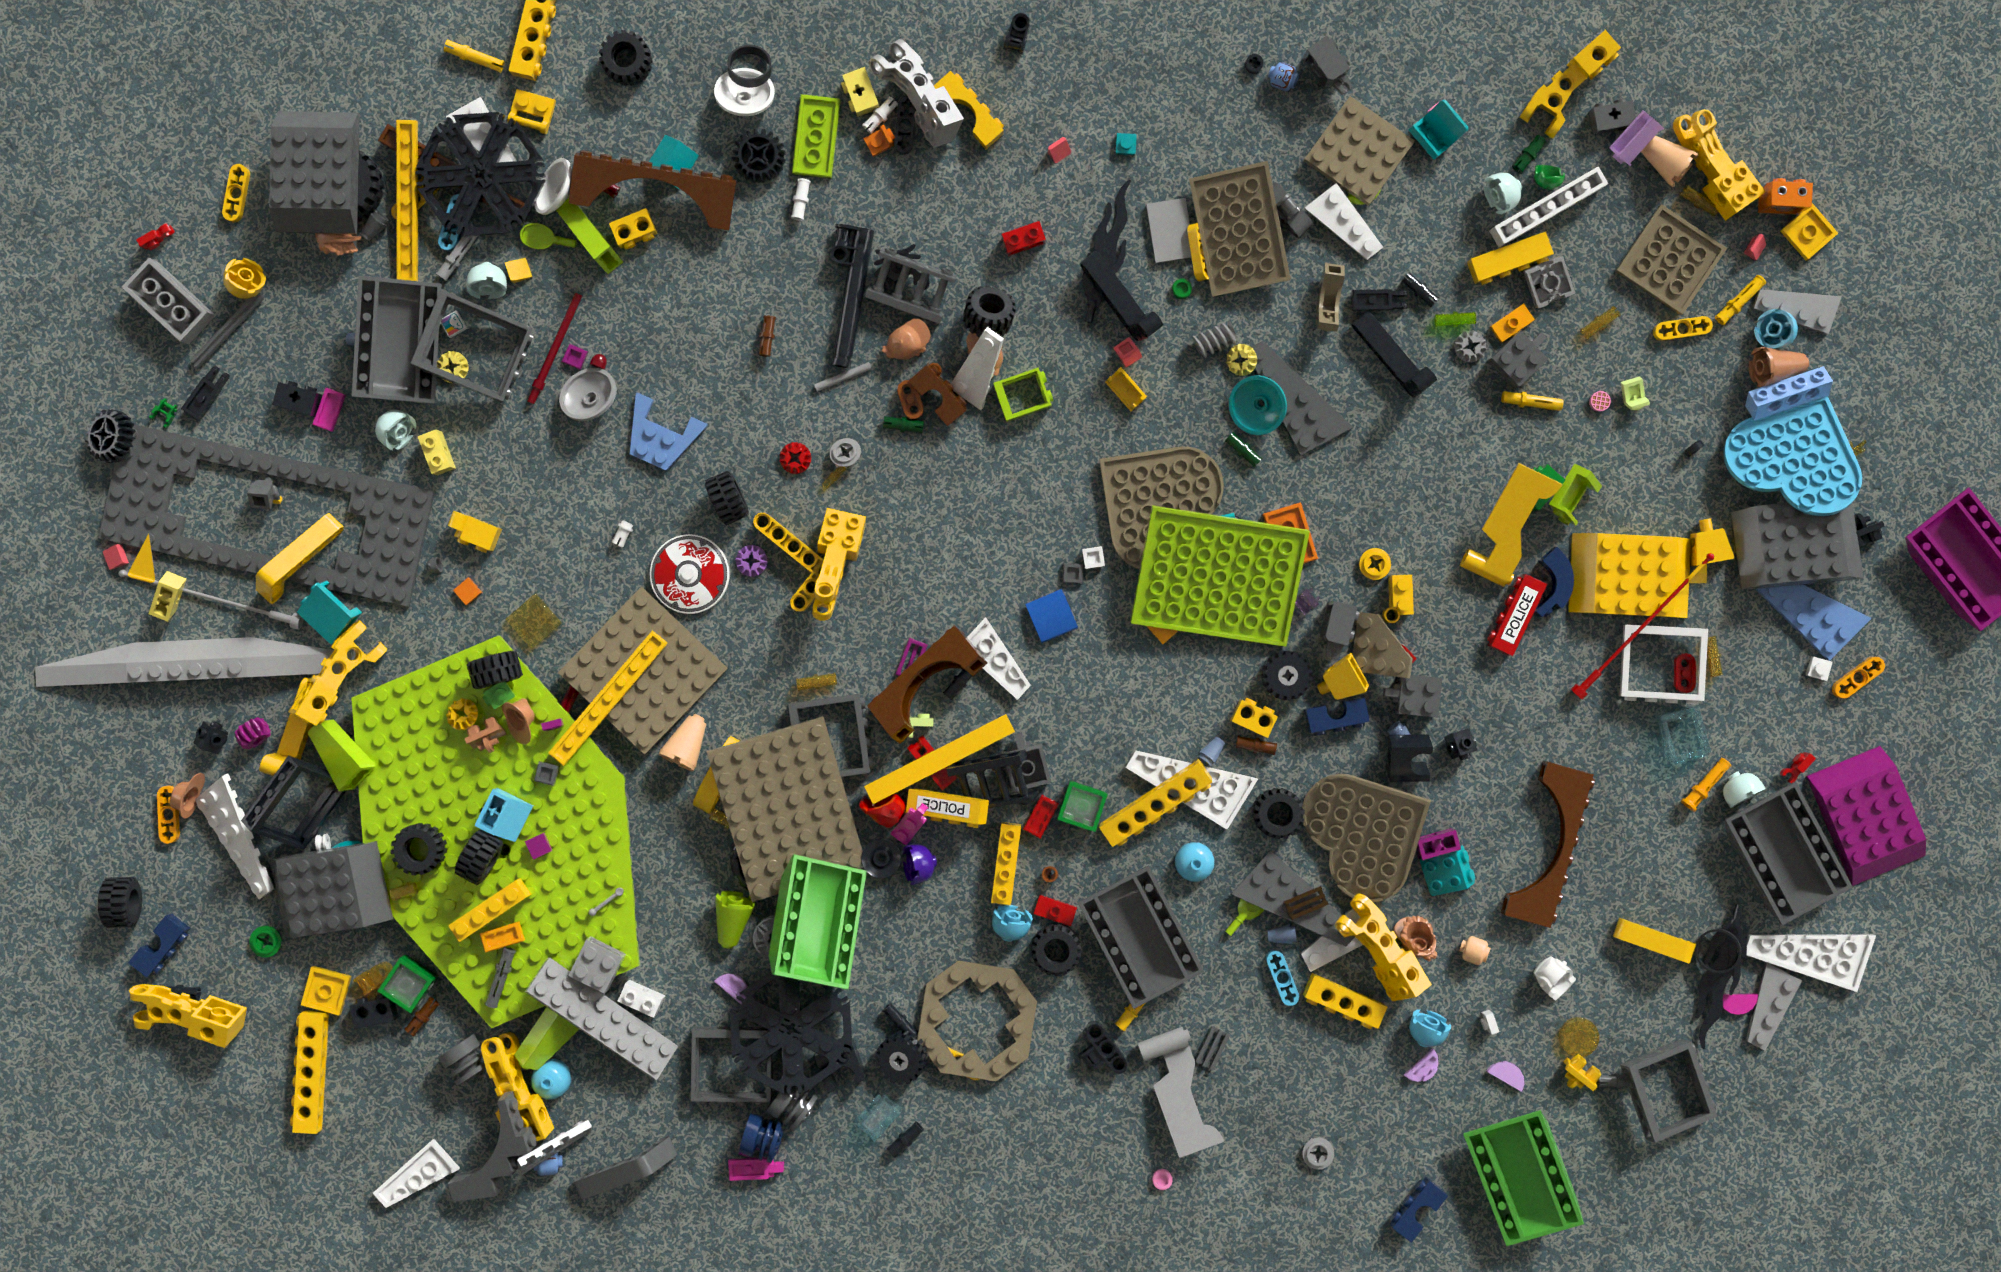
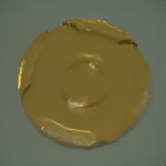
(1578, 1036)

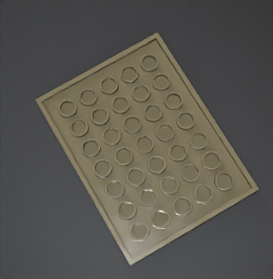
(784, 801)

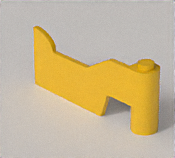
(1506, 523)

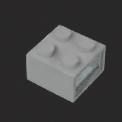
(597, 965)

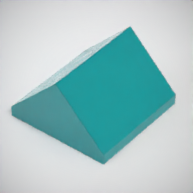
(674, 153)

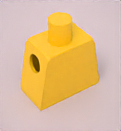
(1709, 542)
(1344, 679)

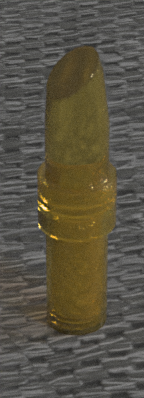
(834, 476)

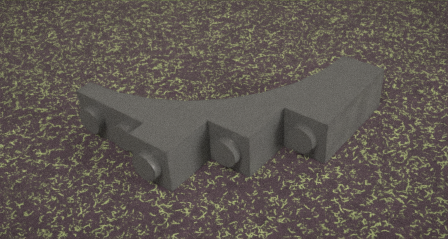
(512, 1141)

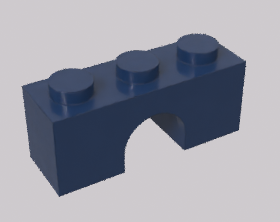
(1354, 714)
(171, 933)
(1426, 1194)

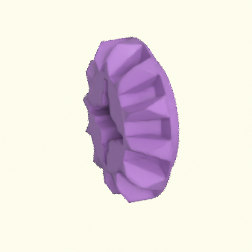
(758, 567)

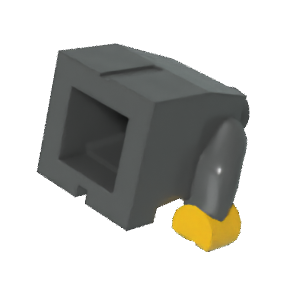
(263, 493)

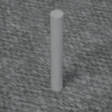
(843, 376)

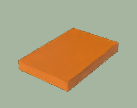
(1293, 517)

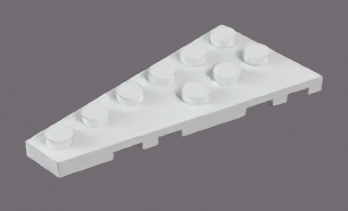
(1217, 803)
(225, 818)
(1823, 957)

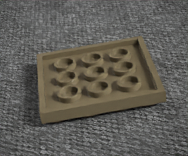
(1359, 150)
(1671, 259)

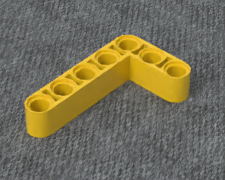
(799, 556)
(272, 576)
(292, 741)

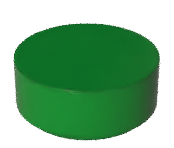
(1181, 288)

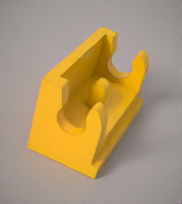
(1126, 389)

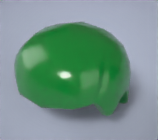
(1548, 176)

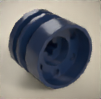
(761, 1138)

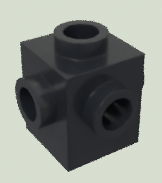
(211, 737)
(1460, 744)

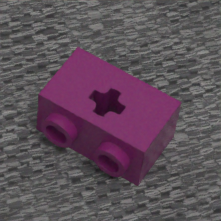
(1438, 844)

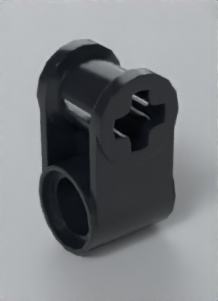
(1017, 37)

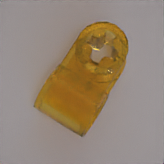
(371, 978)

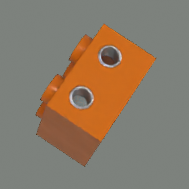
(1786, 197)

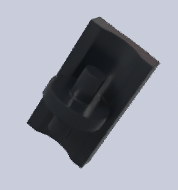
(1872, 529)

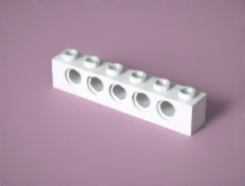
(1548, 207)

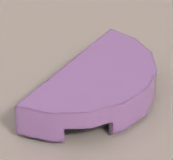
(732, 985)
(1424, 1068)
(1508, 1073)

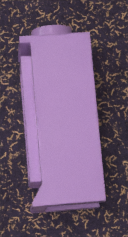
(1635, 138)

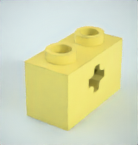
(859, 80)
(436, 452)
(167, 596)

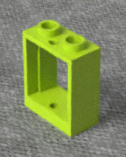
(1046, 394)

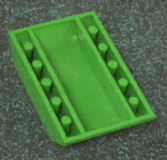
(816, 922)
(1524, 1178)

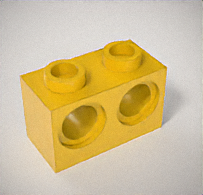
(632, 224)
(1252, 721)

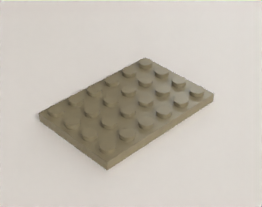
(1240, 229)

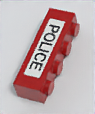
(1516, 615)

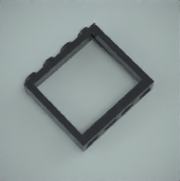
(275, 791)

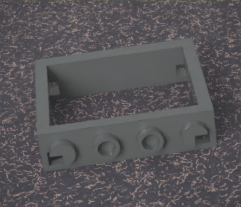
(862, 722)
(723, 1098)
(1640, 1098)

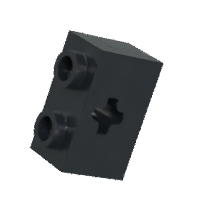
(285, 398)

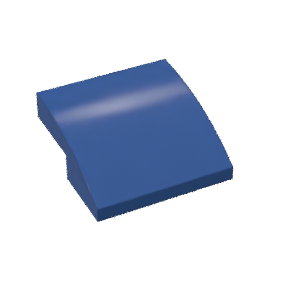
(1051, 616)

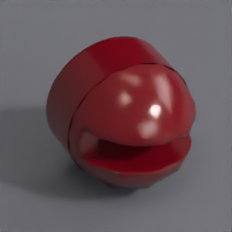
(599, 361)

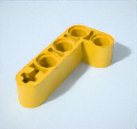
(1654, 940)

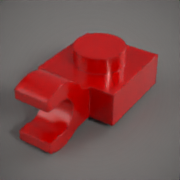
(1801, 763)

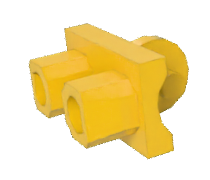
(1579, 1077)

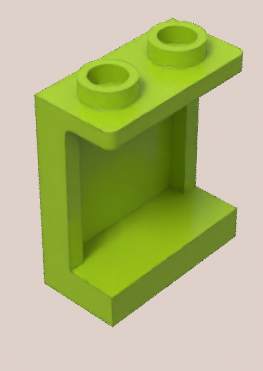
(1571, 493)

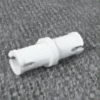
(880, 114)
(800, 199)

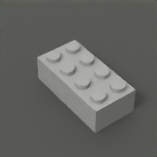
(168, 301)

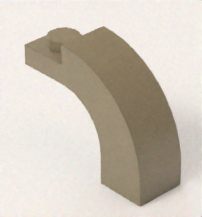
(1329, 297)

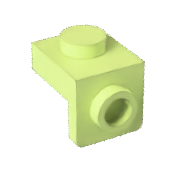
(1634, 393)
(921, 720)

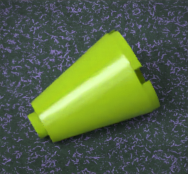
(732, 916)

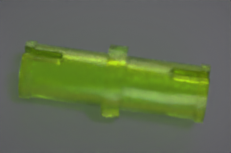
(1455, 319)

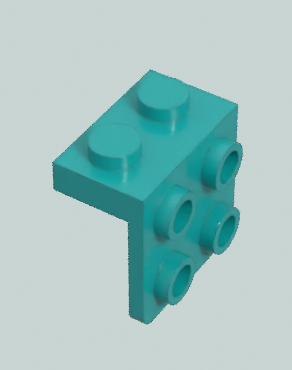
(1439, 129)
(1448, 872)

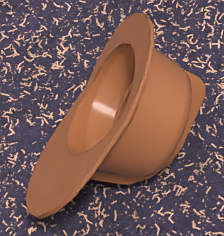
(519, 718)
(185, 793)

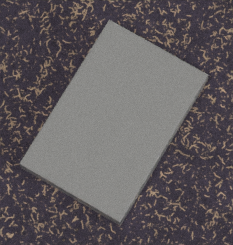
(1168, 230)

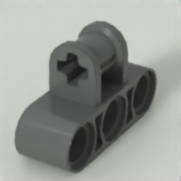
(1290, 213)

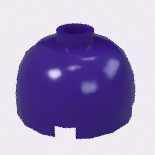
(919, 863)

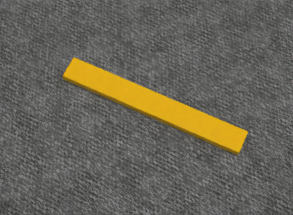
(406, 200)
(608, 698)
(939, 758)

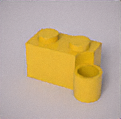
(474, 531)
(1399, 597)

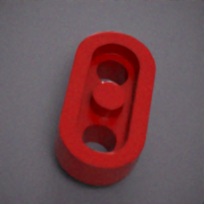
(1687, 673)

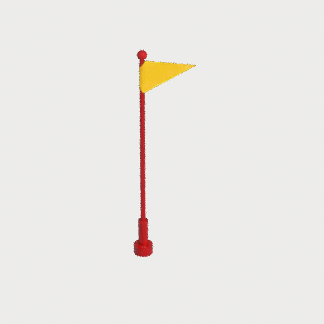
(1699, 575)

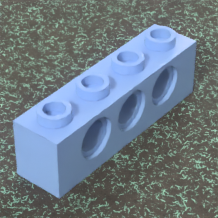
(1788, 393)

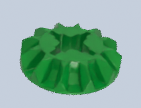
(257, 944)

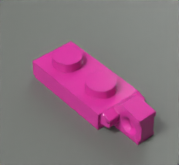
(910, 824)
(753, 1168)

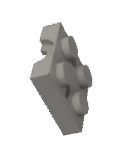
(1551, 285)

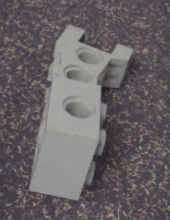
(934, 107)

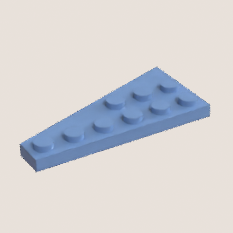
(1816, 617)

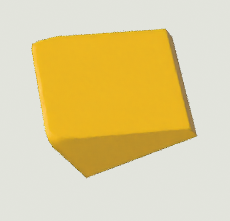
(518, 270)

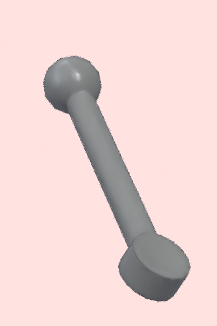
(619, 891)

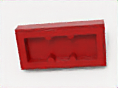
(1041, 816)
(1055, 910)

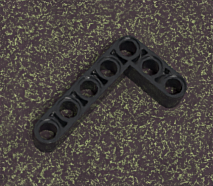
(1119, 299)
(1392, 356)

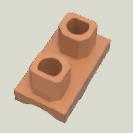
(486, 738)

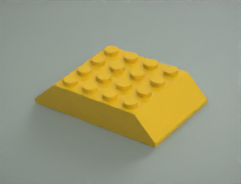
(1629, 574)

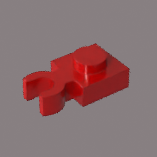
(153, 238)

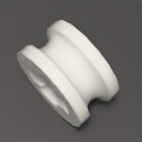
(322, 842)

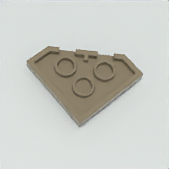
(1379, 649)

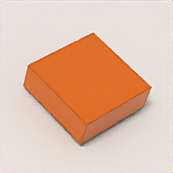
(467, 591)

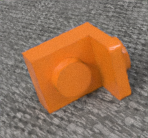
(879, 141)

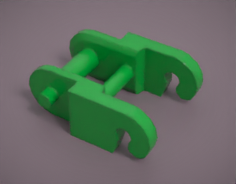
(170, 416)

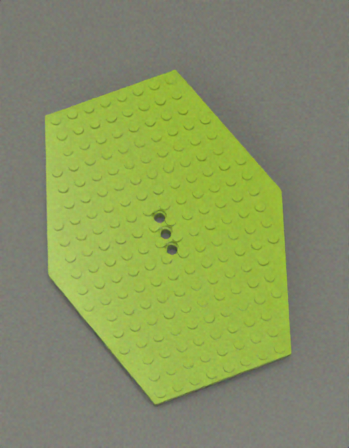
(439, 780)

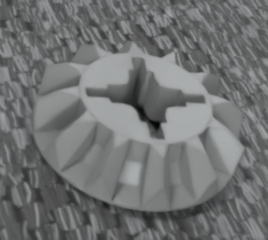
(1466, 354)
(849, 445)
(1324, 1159)

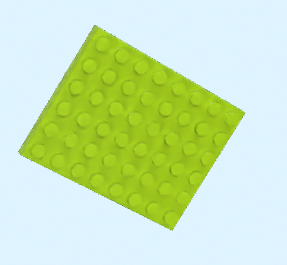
(1219, 576)

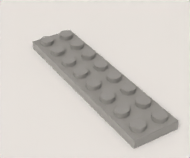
(601, 1019)

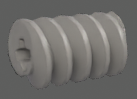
(1215, 339)

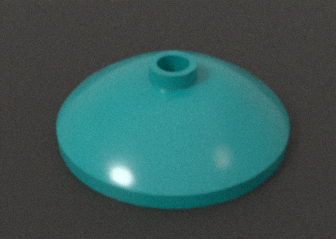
(1246, 407)

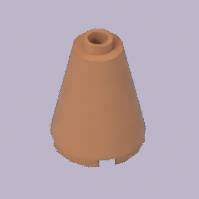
(1775, 365)

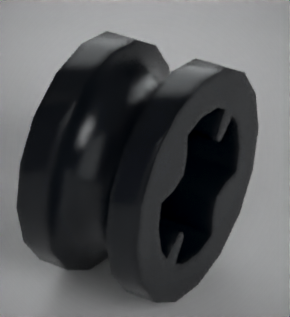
(1259, 60)

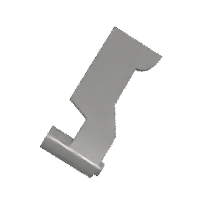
(1175, 1092)

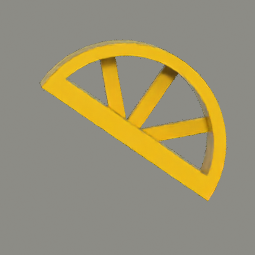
(708, 793)

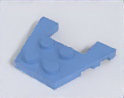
(656, 443)

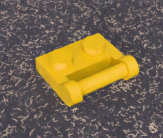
(533, 105)

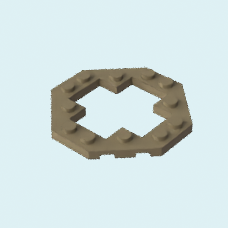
(970, 1063)

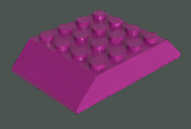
(1962, 557)
(1868, 814)

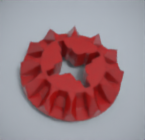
(794, 467)

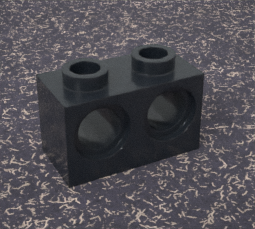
(375, 1014)

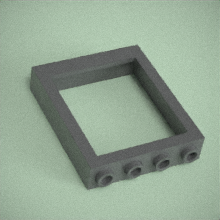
(432, 326)

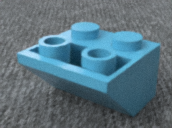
(503, 815)

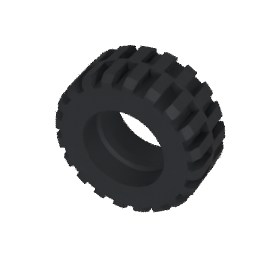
(368, 186)

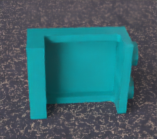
(326, 612)

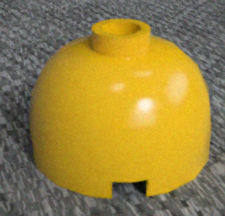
(244, 278)

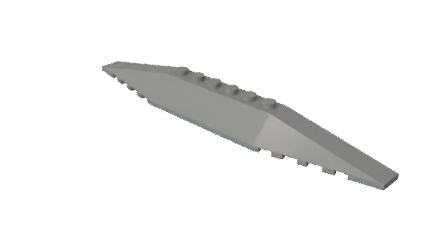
(186, 662)

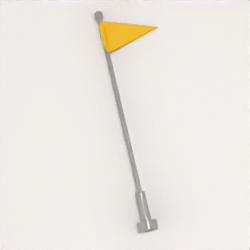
(143, 570)

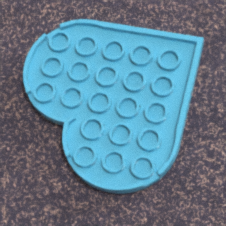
(1800, 455)

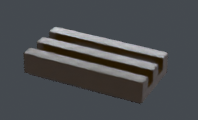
(1321, 896)

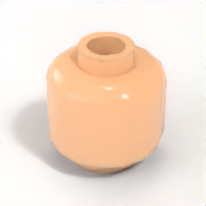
(1475, 950)

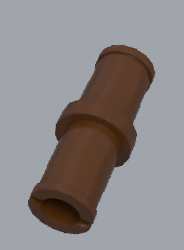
(766, 336)
(1256, 745)
(421, 1016)

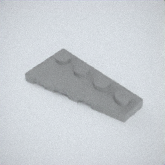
(1809, 310)
(1773, 1000)
(549, 1149)

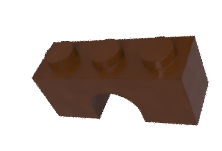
(928, 379)

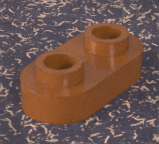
(910, 400)

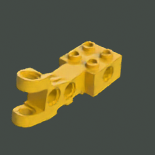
(1579, 69)
(1730, 185)
(839, 541)
(326, 683)
(1394, 966)
(206, 1020)
(508, 1077)

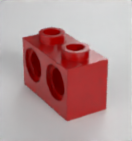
(1023, 238)

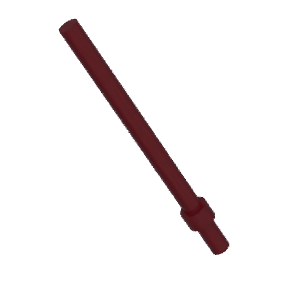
(538, 384)

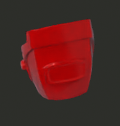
(886, 811)

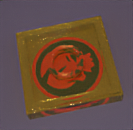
(533, 621)

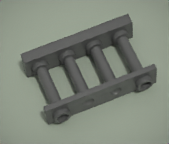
(896, 298)

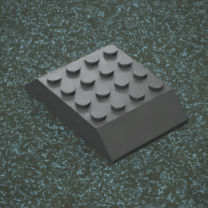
(314, 172)
(387, 333)
(1791, 548)
(1786, 854)
(331, 889)
(1141, 937)

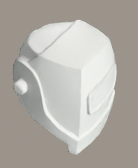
(1554, 977)

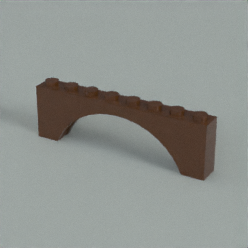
(595, 174)
(1570, 793)

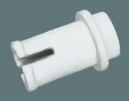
(623, 532)

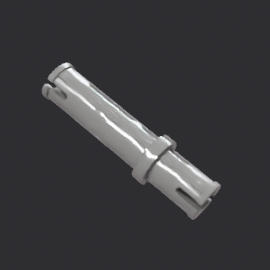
(452, 261)

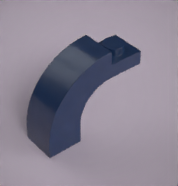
(1562, 581)

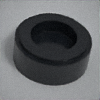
(1694, 448)

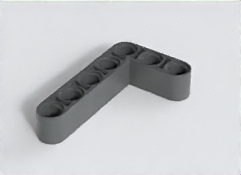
(626, 1170)

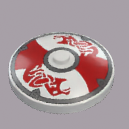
(689, 574)

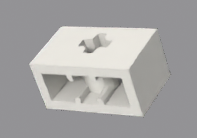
(641, 998)

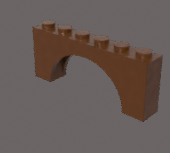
(894, 702)

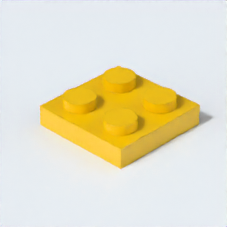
(1809, 232)
(326, 990)

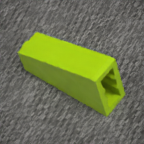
(589, 236)
(341, 755)
(544, 1040)

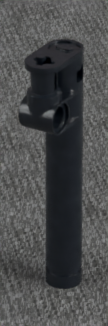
(857, 250)

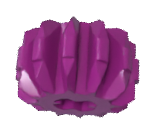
(252, 733)

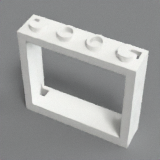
(1670, 697)

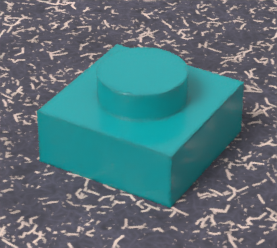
(1126, 144)

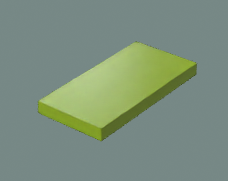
(816, 136)

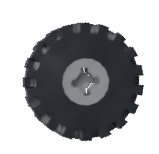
(1278, 679)
(908, 1050)

